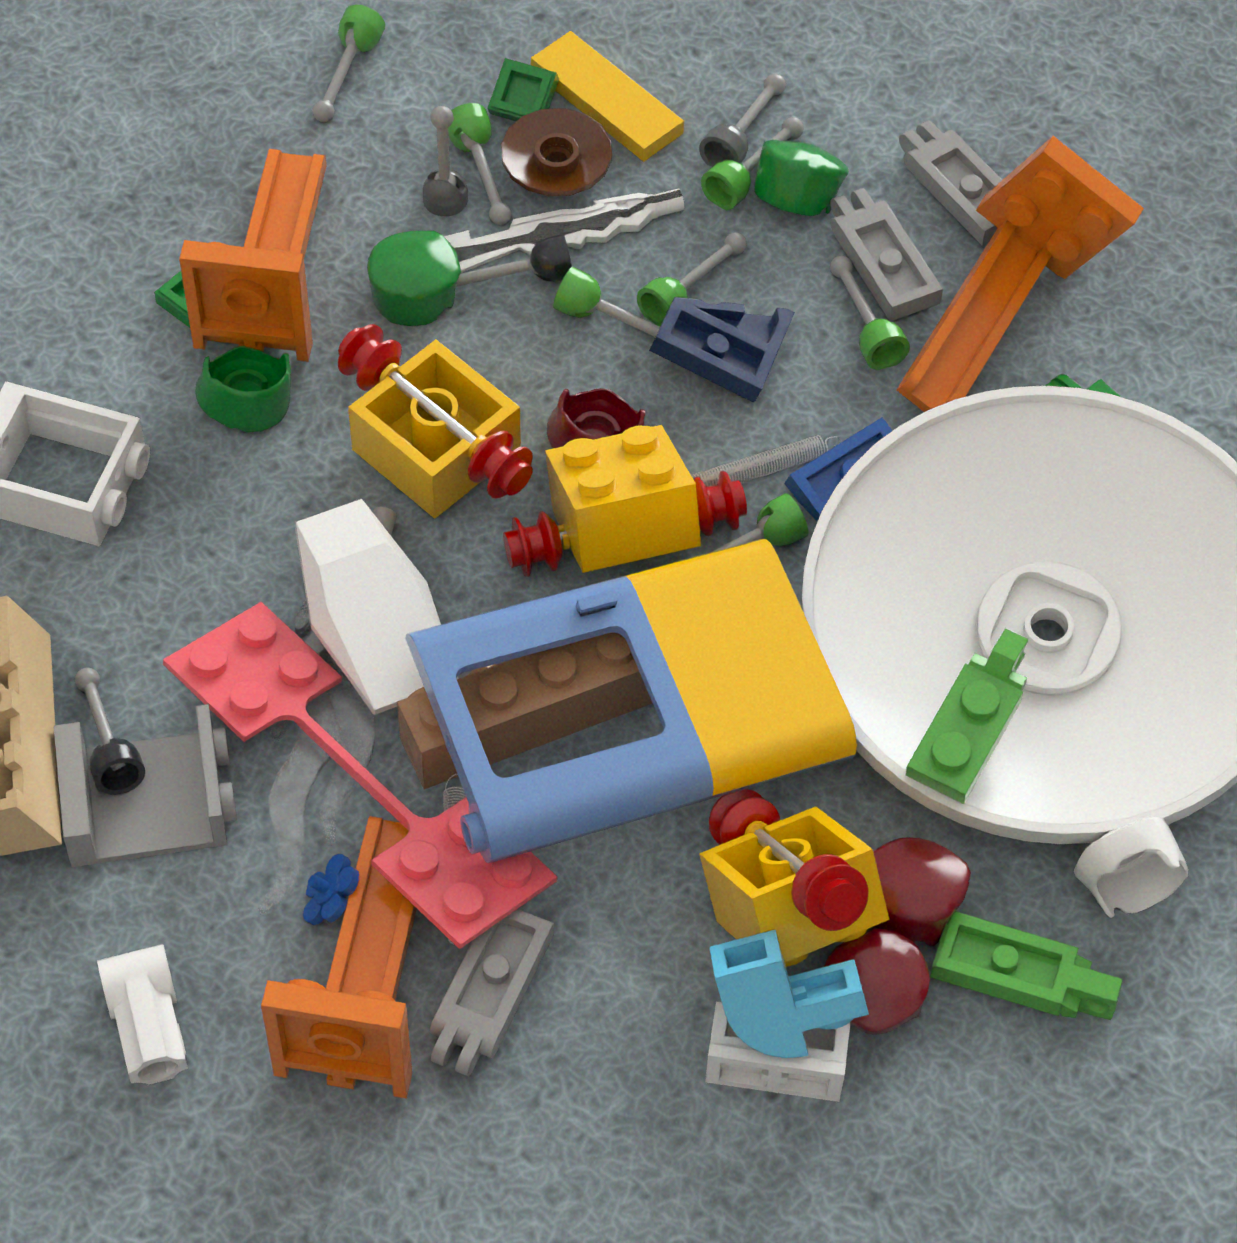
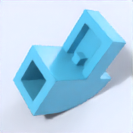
(775, 1009)

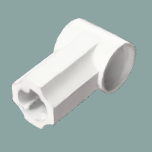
(141, 1000)

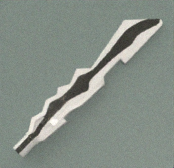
(580, 226)

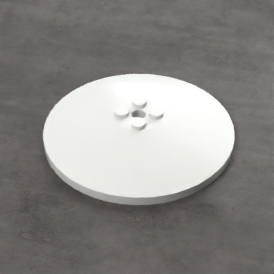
(1022, 516)

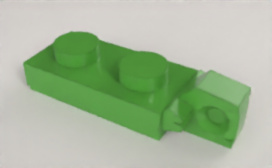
(971, 720)
(1022, 969)

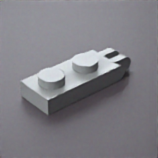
(951, 174)
(884, 255)
(489, 989)

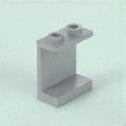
(170, 811)

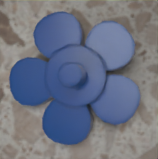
(330, 890)

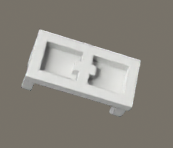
(812, 1076)

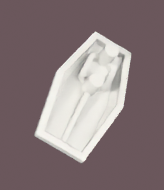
(364, 601)

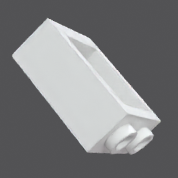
(80, 425)

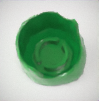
(798, 177)
(413, 277)
(245, 389)

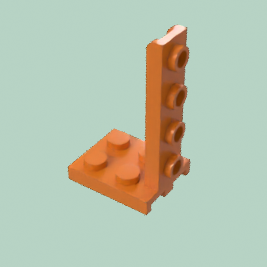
(1045, 214)
(259, 290)
(354, 1022)

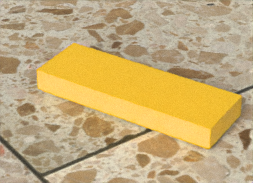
(609, 96)

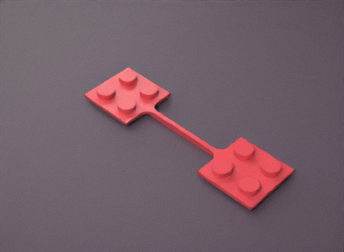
(264, 673)

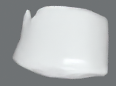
(1133, 866)

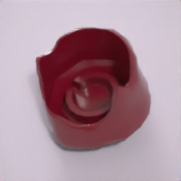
(590, 416)
(920, 887)
(891, 978)

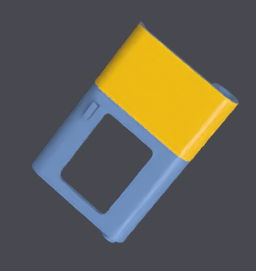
(724, 667)

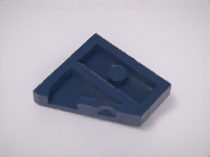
(722, 342)

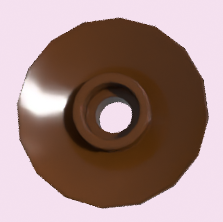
(556, 152)

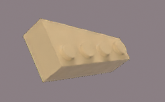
(27, 739)

